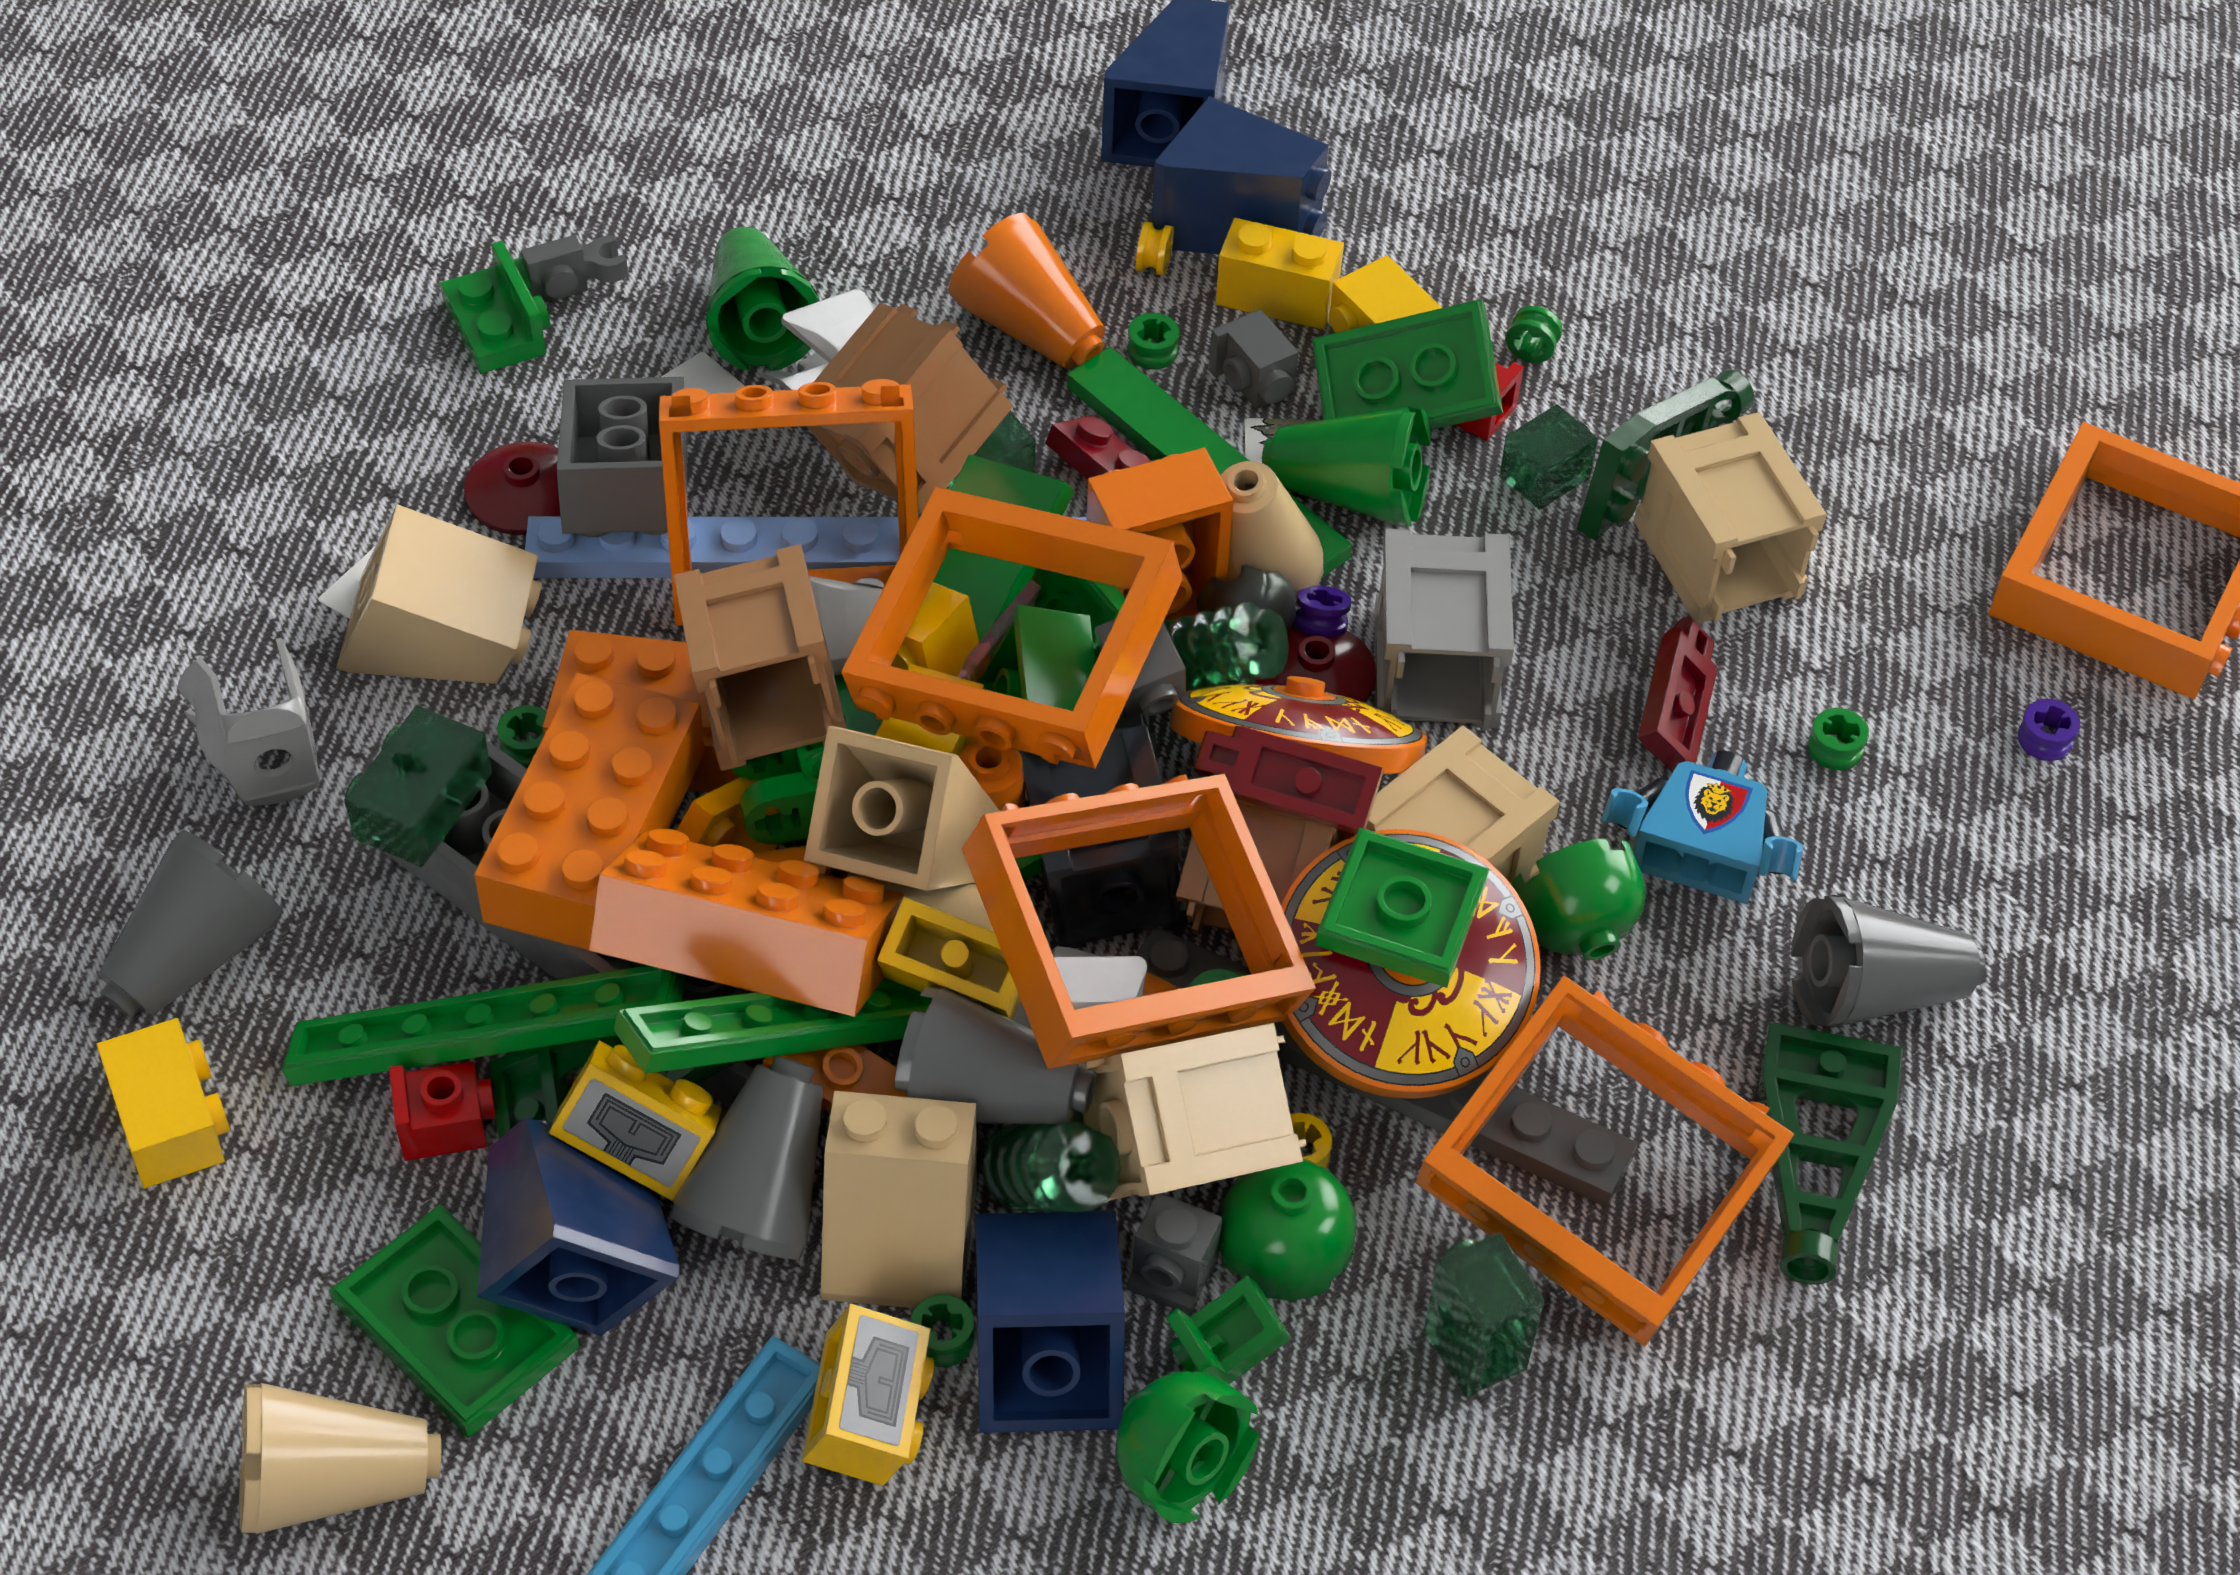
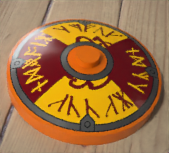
(1305, 716)
(1399, 1031)

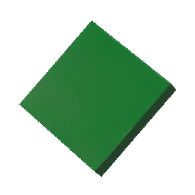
(1402, 907)

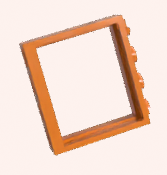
(763, 408)
(1034, 539)
(2096, 626)
(1206, 806)
(1544, 1242)

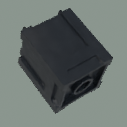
(1111, 884)

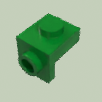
(1228, 1333)

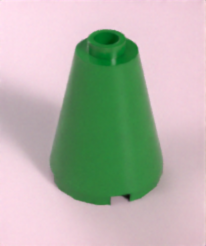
(747, 300)
(1357, 462)

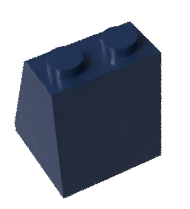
(1163, 80)
(1239, 168)
(569, 1233)
(1049, 1321)

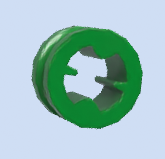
(1538, 323)
(1156, 354)
(518, 722)
(1850, 729)
(960, 1322)

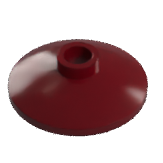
(512, 485)
(1338, 661)

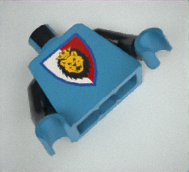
(1706, 828)

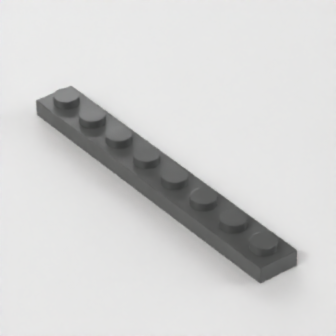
(1520, 1131)

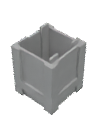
(1443, 627)

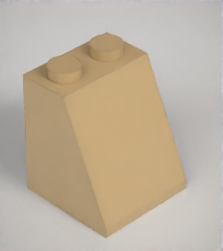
(440, 603)
(894, 811)
(897, 1198)

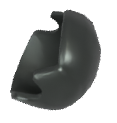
(1252, 586)

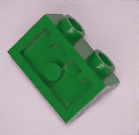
(497, 312)

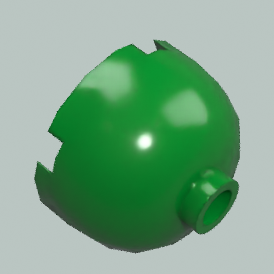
(1584, 898)
(1288, 1229)
(1184, 1442)

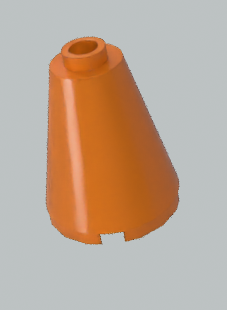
(1028, 293)

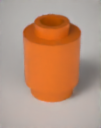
(997, 772)

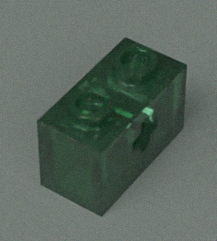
(417, 785)
(1482, 1313)

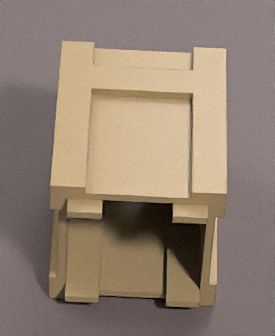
(1729, 517)
(1473, 800)
(1195, 1111)

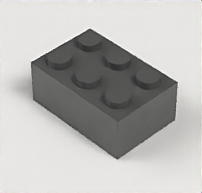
(613, 456)

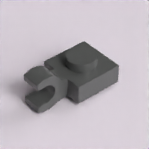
(563, 265)

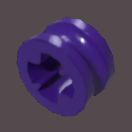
(1322, 611)
(2053, 714)

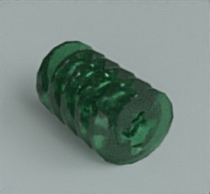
(1230, 645)
(1050, 1167)

